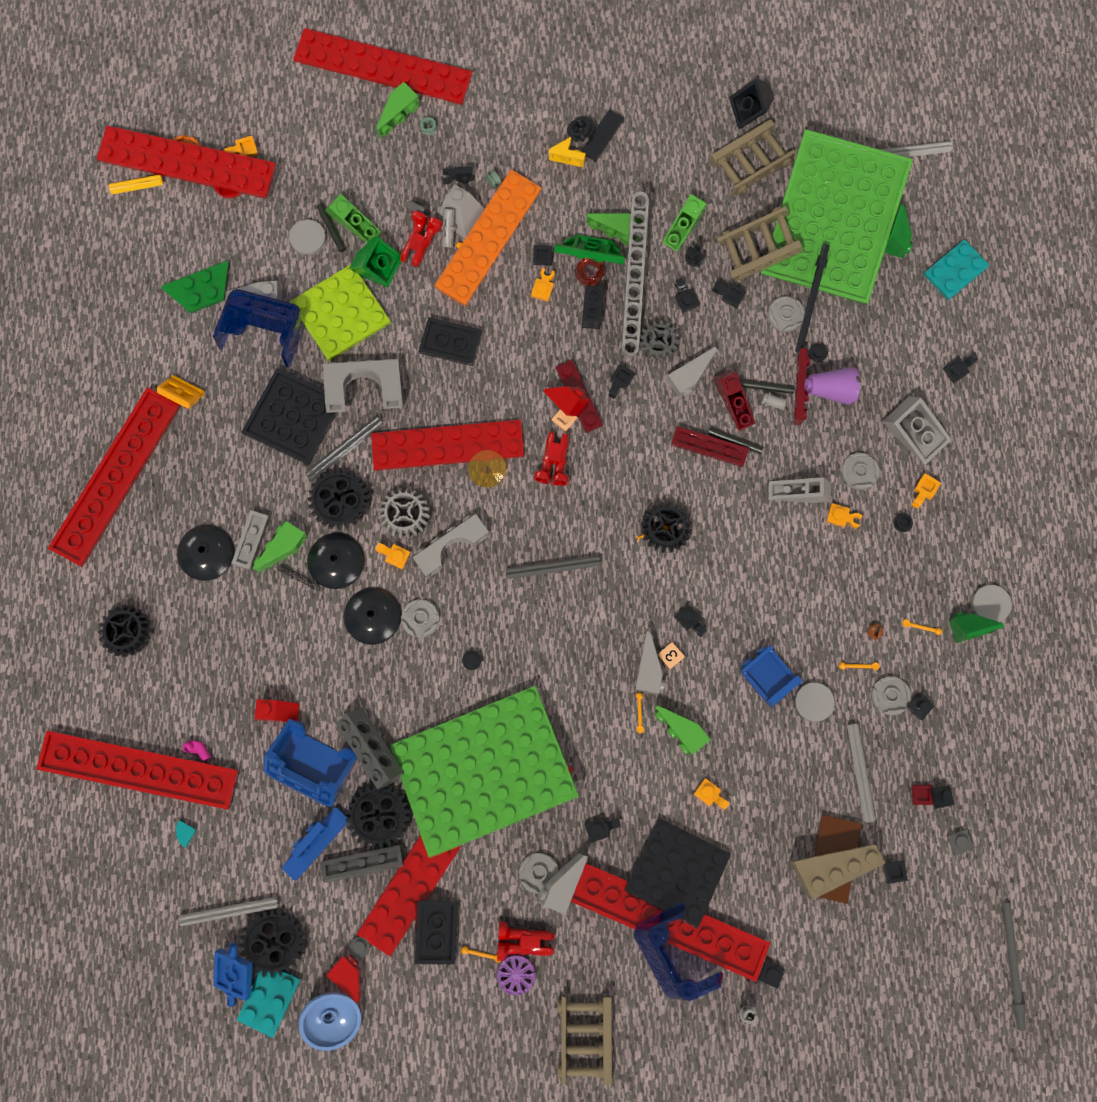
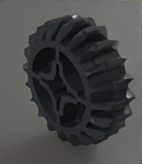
(681, 519)
(120, 637)

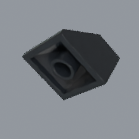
(751, 102)

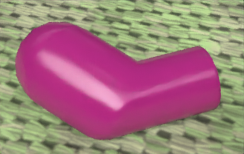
(197, 747)

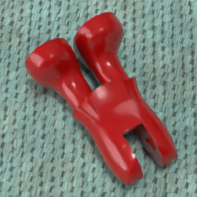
(418, 242)
(554, 455)
(528, 942)

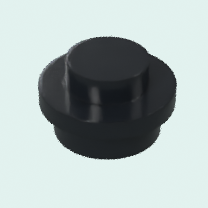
(818, 352)
(903, 522)
(471, 660)

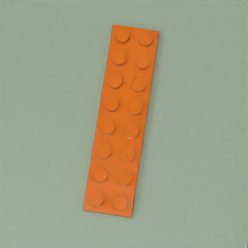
(487, 238)

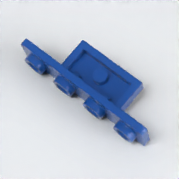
(314, 843)

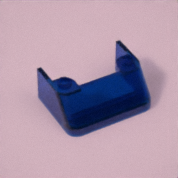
(260, 311)
(650, 938)

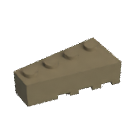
(831, 870)

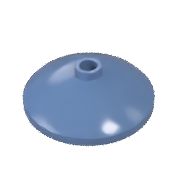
(329, 1031)

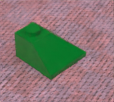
(900, 235)
(376, 262)
(972, 626)

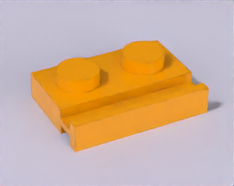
(180, 391)

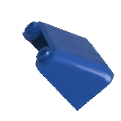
(308, 764)

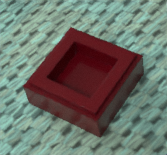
(921, 795)

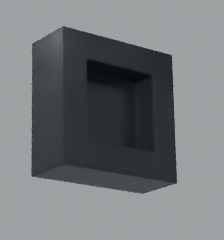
(542, 255)
(920, 706)
(942, 797)
(895, 872)
(771, 974)

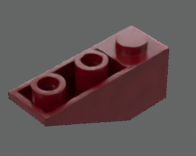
(734, 399)

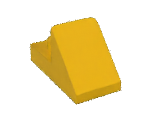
(563, 154)

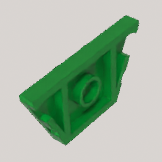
(592, 248)
(200, 289)

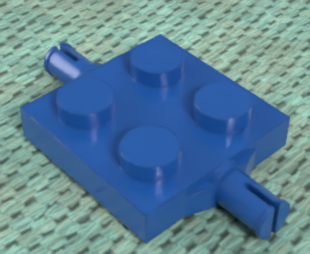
(232, 974)

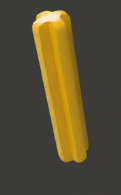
(136, 184)

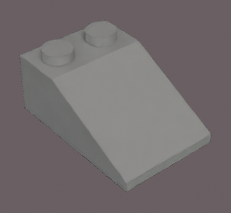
(917, 429)

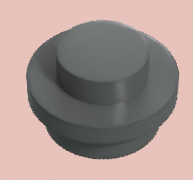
(359, 947)

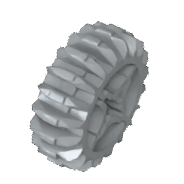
(410, 507)

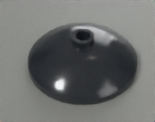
(212, 562)
(336, 573)
(377, 628)

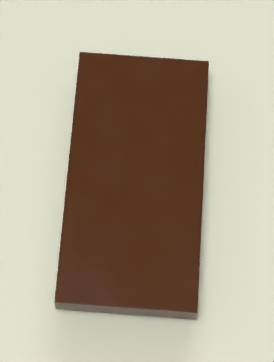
(835, 836)

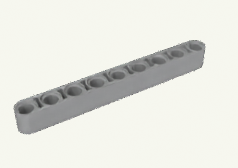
(635, 266)

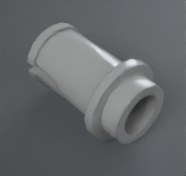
(773, 401)

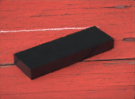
(603, 135)

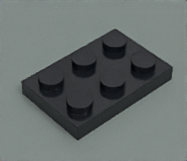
(450, 341)
(435, 932)

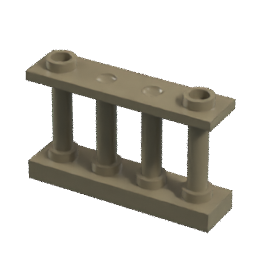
(750, 141)
(774, 255)
(603, 1050)

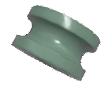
(429, 131)
(493, 179)

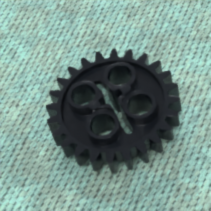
(347, 513)
(379, 834)
(282, 926)

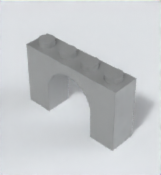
(339, 375)

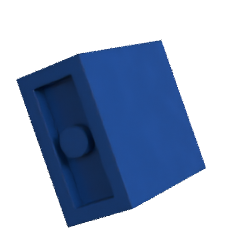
(769, 676)

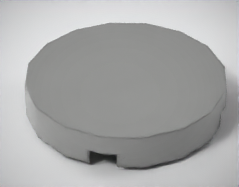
(307, 237)
(785, 319)
(860, 471)
(992, 603)
(420, 618)
(891, 701)
(814, 702)
(537, 865)

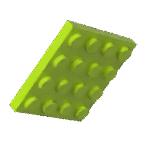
(340, 312)

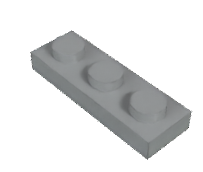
(250, 540)

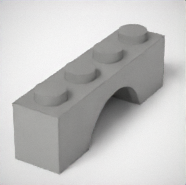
(470, 531)

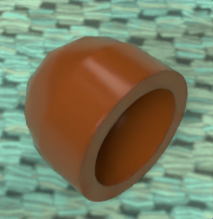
(871, 631)

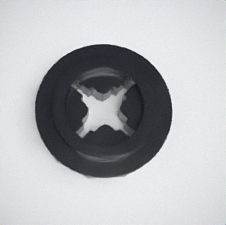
(583, 123)

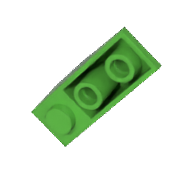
(398, 106)
(352, 219)
(685, 222)
(612, 224)
(285, 543)
(687, 732)

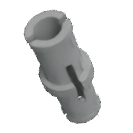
(448, 227)
(752, 1014)

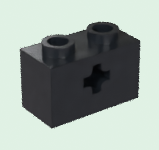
(592, 307)

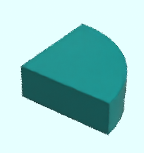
(184, 833)

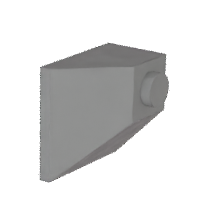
(466, 210)

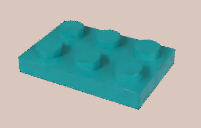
(956, 269)
(269, 1002)

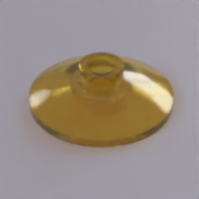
(491, 459)

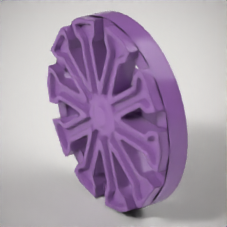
(516, 975)

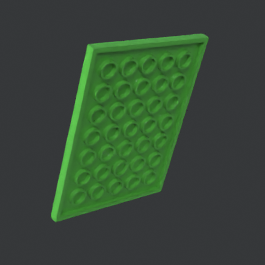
(842, 199)
(483, 771)

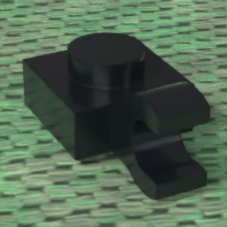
(461, 174)
(694, 257)
(731, 295)
(686, 298)
(957, 369)
(621, 378)
(689, 618)
(599, 829)

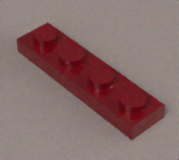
(570, 377)
(801, 395)
(709, 446)

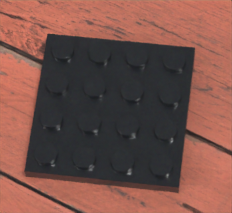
(290, 417)
(677, 870)

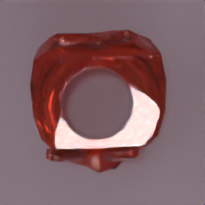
(582, 278)

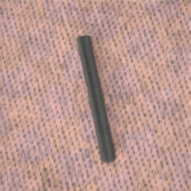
(344, 448)
(555, 566)

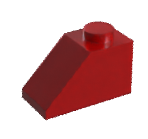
(568, 399)
(276, 711)
(347, 977)

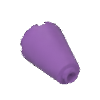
(835, 385)

